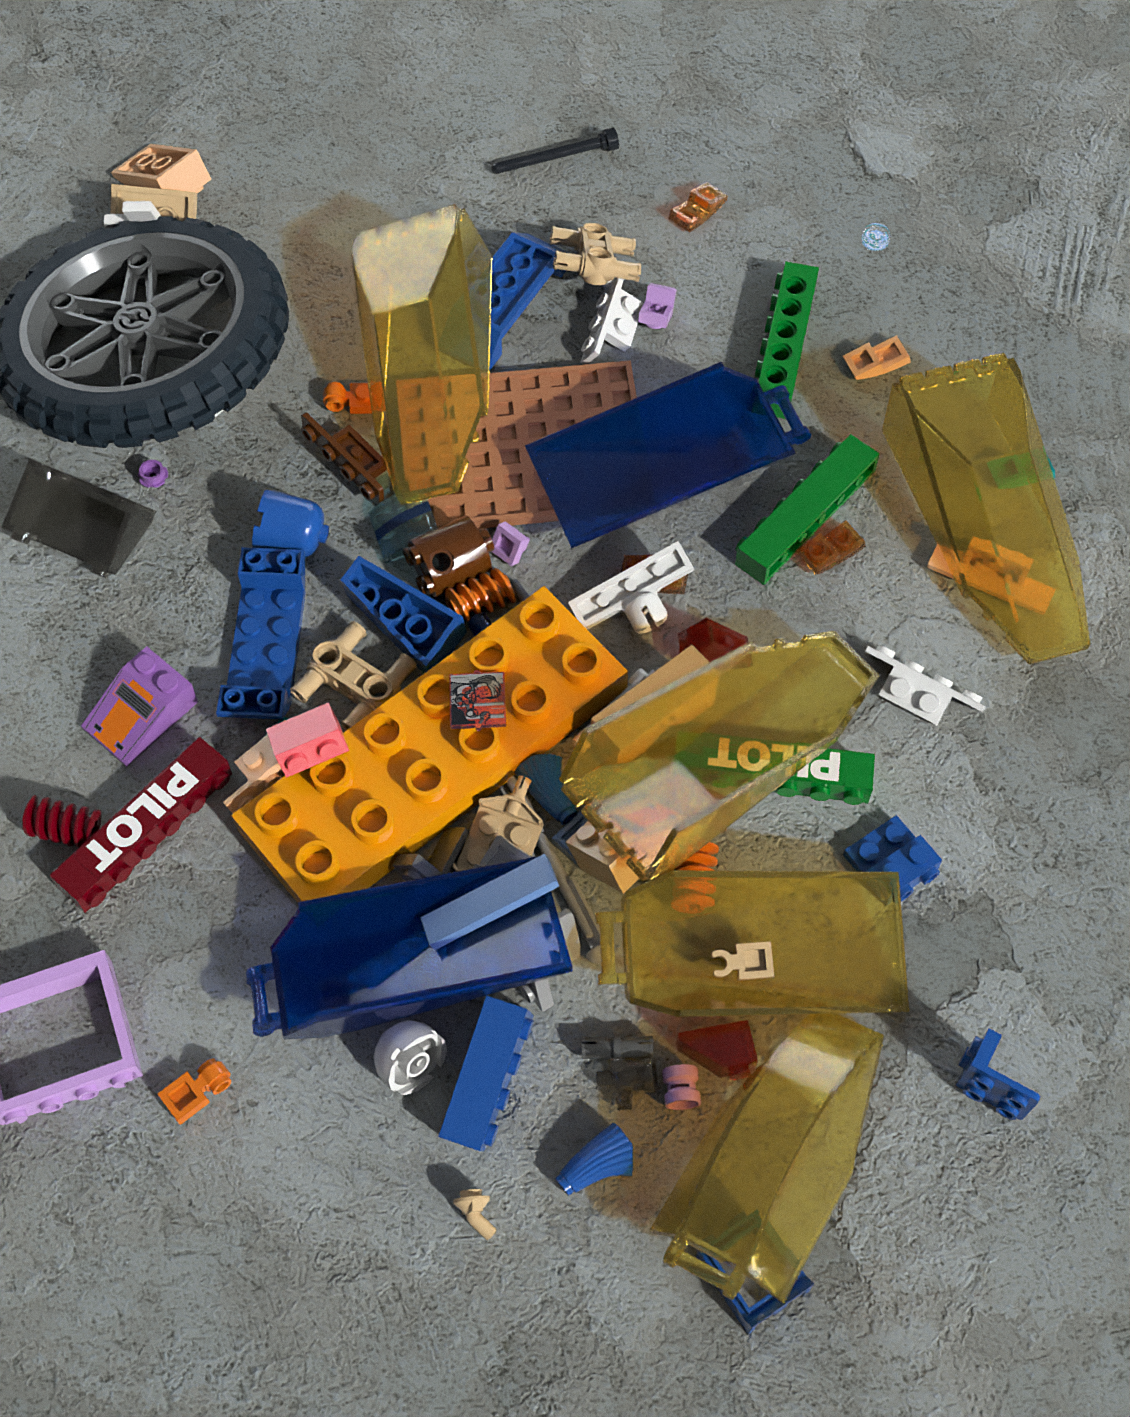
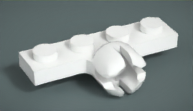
(634, 591)

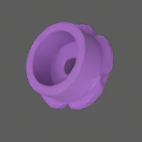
(151, 468)

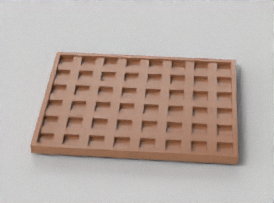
(521, 410)

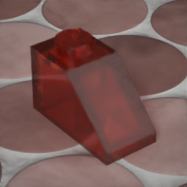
(711, 639)
(721, 1049)

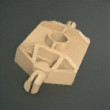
(501, 816)

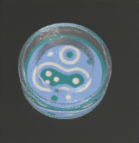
(875, 236)

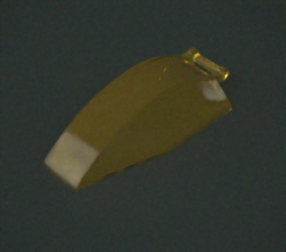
(775, 1159)

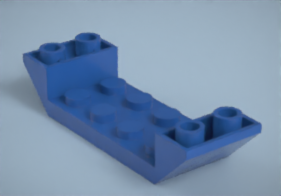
(517, 276)
(265, 634)

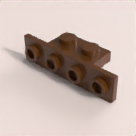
(352, 455)

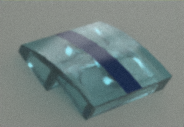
(399, 523)

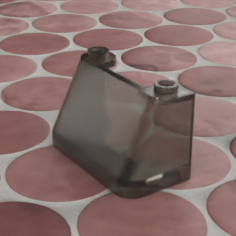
(76, 518)

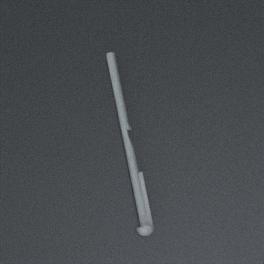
(571, 892)

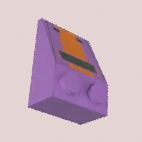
(139, 706)

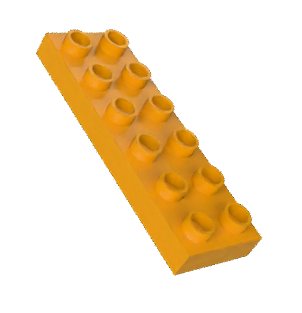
(415, 775)

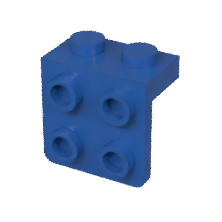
(988, 1085)

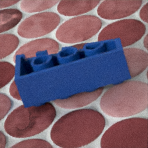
(404, 614)

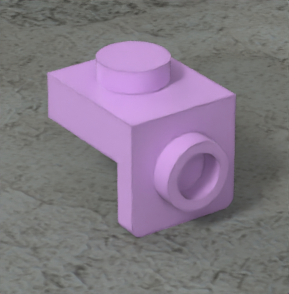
(658, 306)

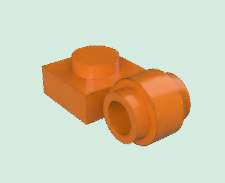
(358, 399)
(187, 1097)

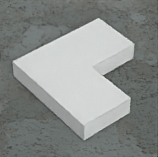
(133, 211)

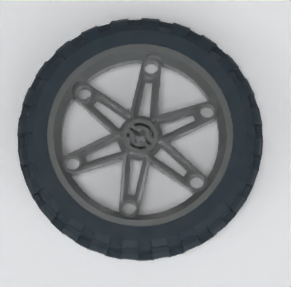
(142, 407)

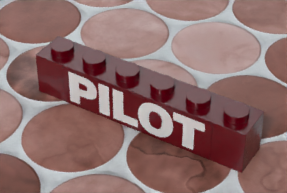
(142, 825)

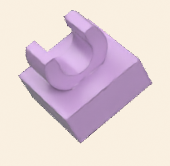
(509, 543)

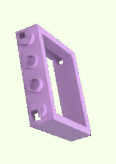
(87, 1084)

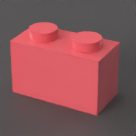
(307, 740)

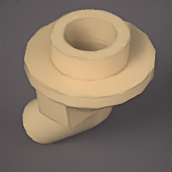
(471, 1204)

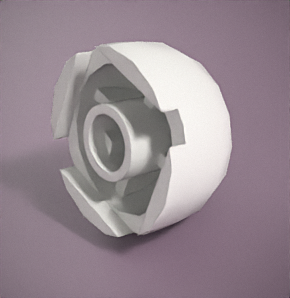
(408, 1055)

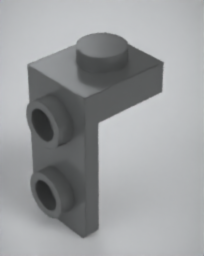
(447, 849)

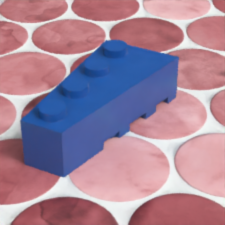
(486, 1074)

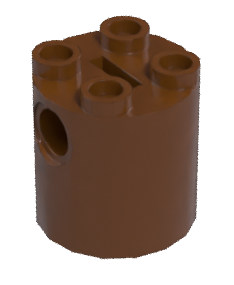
(460, 552)

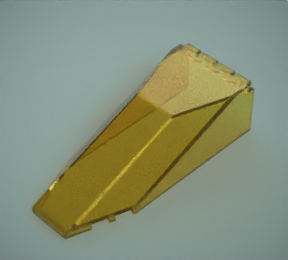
(425, 345)
(991, 500)
(712, 746)

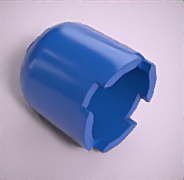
(289, 523)

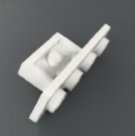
(614, 321)
(918, 692)

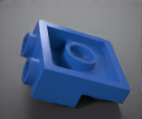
(895, 849)

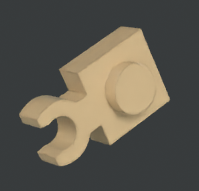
(749, 960)

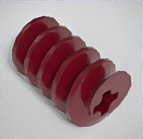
(60, 824)

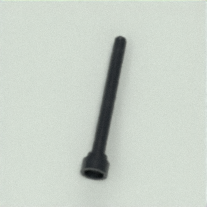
(606, 140)

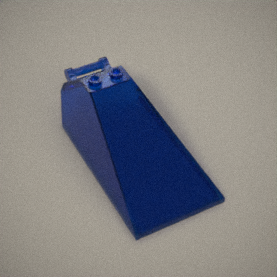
(663, 450)
(369, 962)

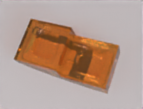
(699, 207)

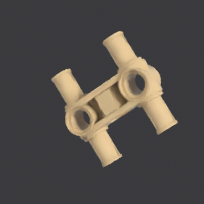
(594, 254)
(352, 675)

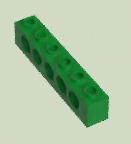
(786, 329)

